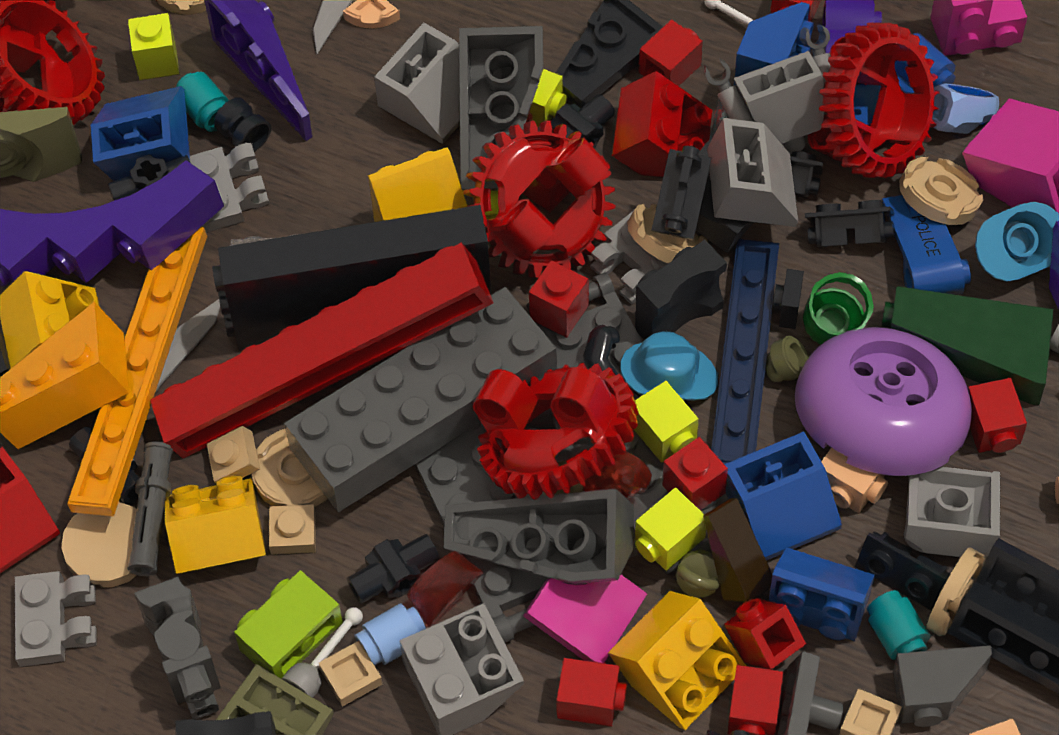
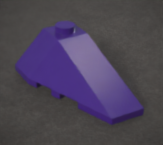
(250, 40)

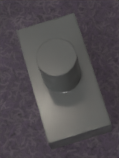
(799, 703)

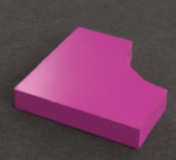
(586, 616)

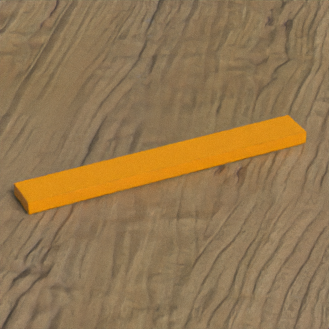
(146, 349)

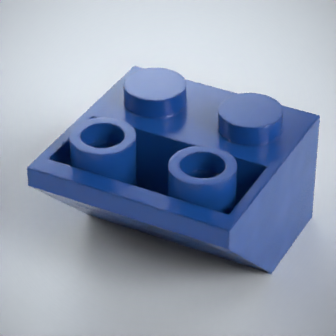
(773, 39)
(138, 128)
(784, 495)
(821, 593)

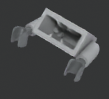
(781, 94)

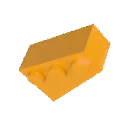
(64, 378)

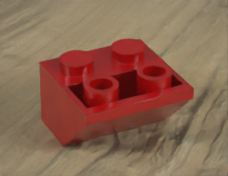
(657, 118)
(23, 518)

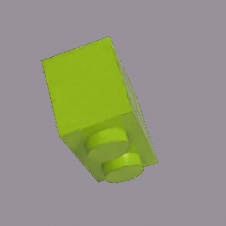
(288, 625)

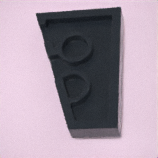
(605, 50)

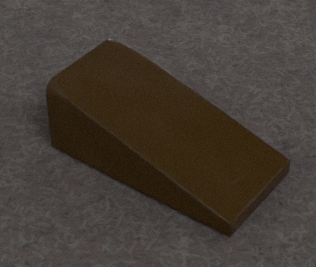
(736, 553)

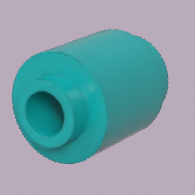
(202, 99)
(897, 624)

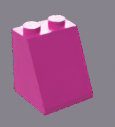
(1018, 155)

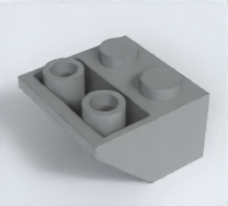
(423, 83)
(751, 174)
(461, 669)

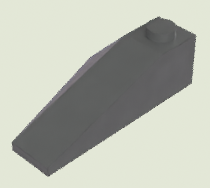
(496, 87)
(562, 538)

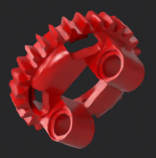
(24, 43)
(898, 117)
(519, 224)
(584, 405)

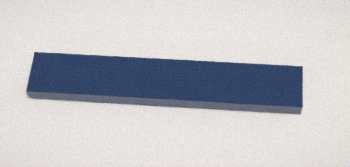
(745, 350)

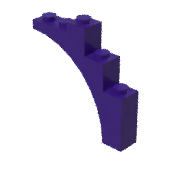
(84, 241)

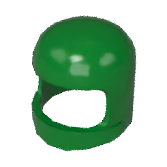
(834, 309)

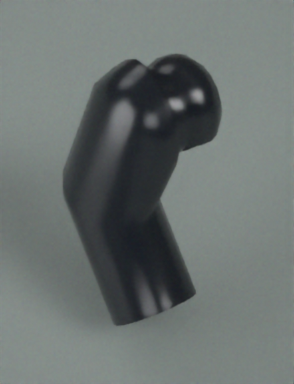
(598, 346)

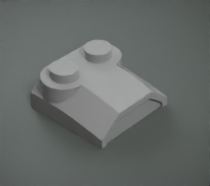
(953, 511)

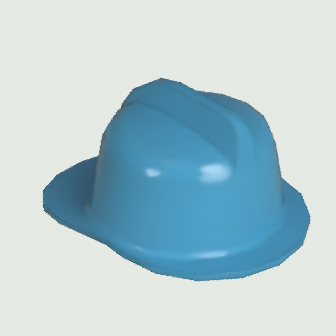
(1017, 241)
(669, 359)

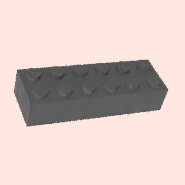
(414, 400)

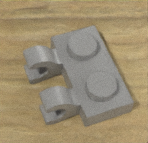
(224, 168)
(619, 248)
(40, 617)

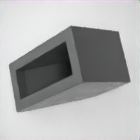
(936, 682)

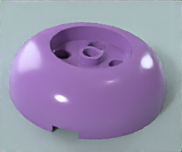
(858, 395)

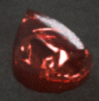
(628, 476)
(442, 586)

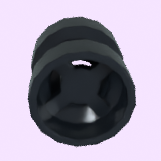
(237, 121)

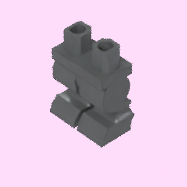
(175, 623)

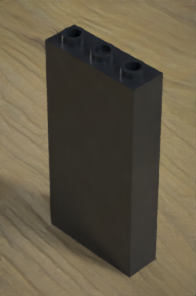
(296, 276)

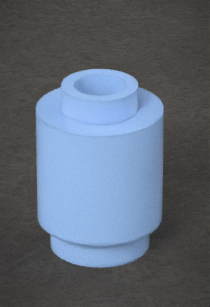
(382, 634)

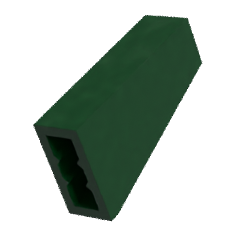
(979, 336)

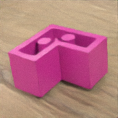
(977, 24)

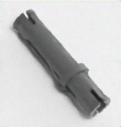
(152, 492)

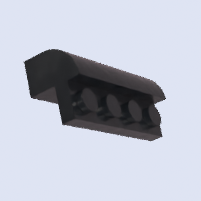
(1014, 613)

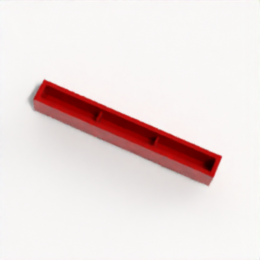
(322, 350)

